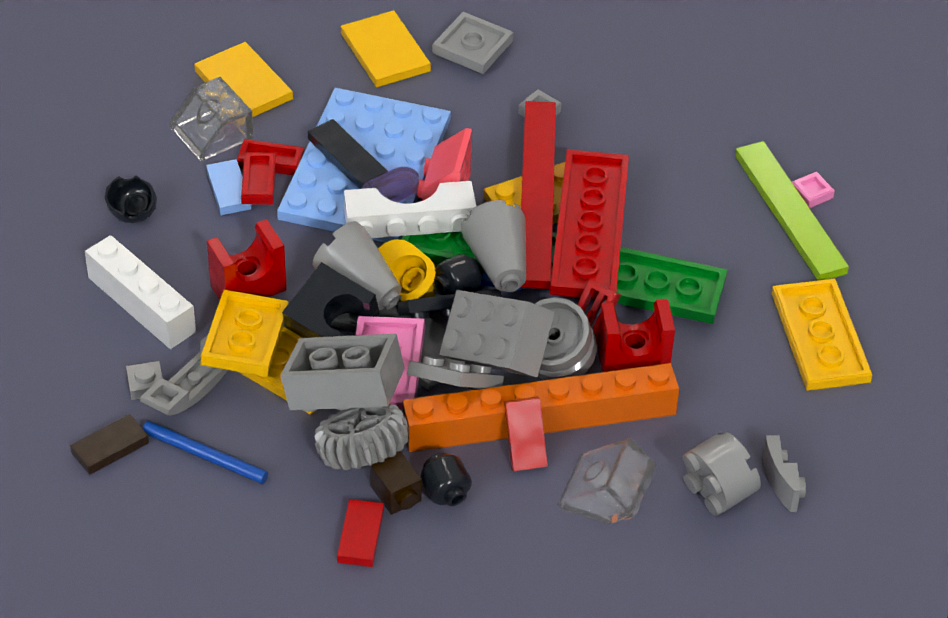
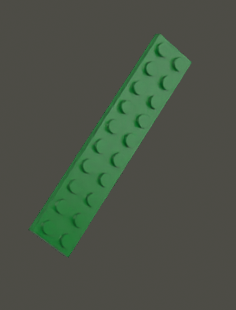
(642, 276)

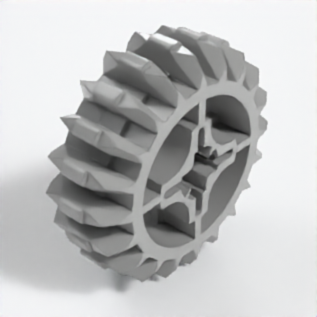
(361, 436)

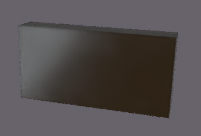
(109, 444)

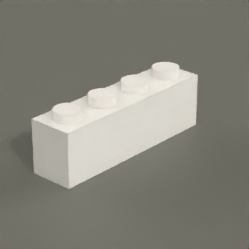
(140, 292)

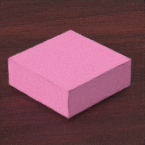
(814, 189)

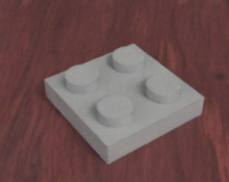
(472, 42)
(455, 372)

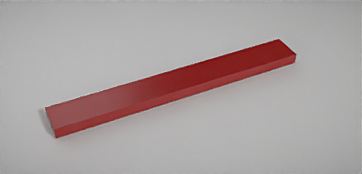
(538, 190)

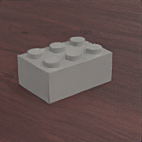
(497, 332)
(343, 372)

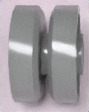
(570, 342)

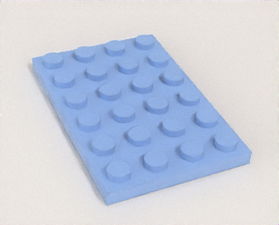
(387, 128)

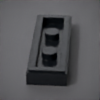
(345, 153)

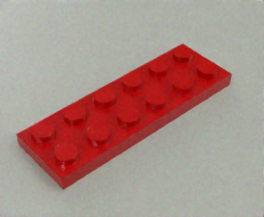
(589, 222)

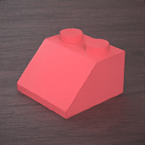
(448, 163)

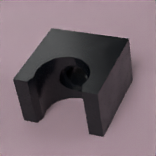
(323, 300)

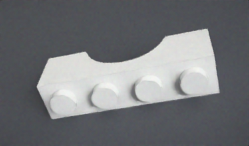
(386, 218)

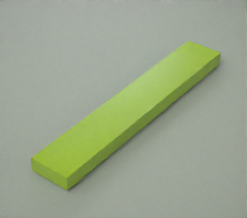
(791, 211)

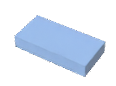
(227, 186)

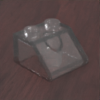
(212, 119)
(609, 482)

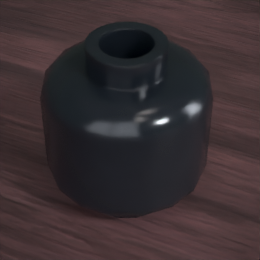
(457, 274)
(445, 479)

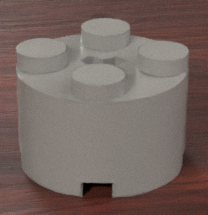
(720, 472)

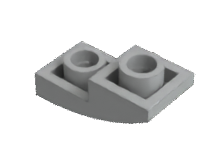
(782, 475)

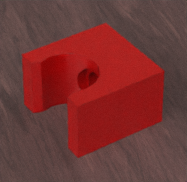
(255, 271)
(638, 344)

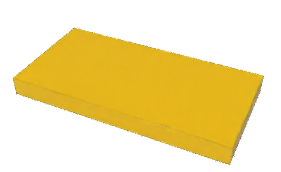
(821, 334)

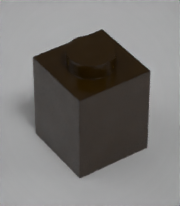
(396, 483)

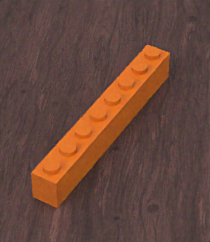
(565, 405)

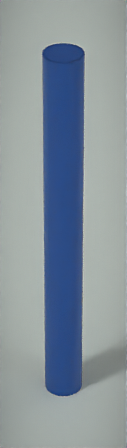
(205, 452)

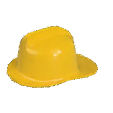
(411, 268)

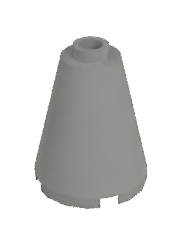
(499, 242)
(359, 259)

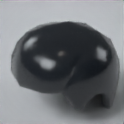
(130, 199)

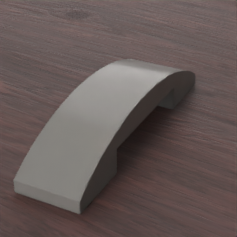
(184, 387)

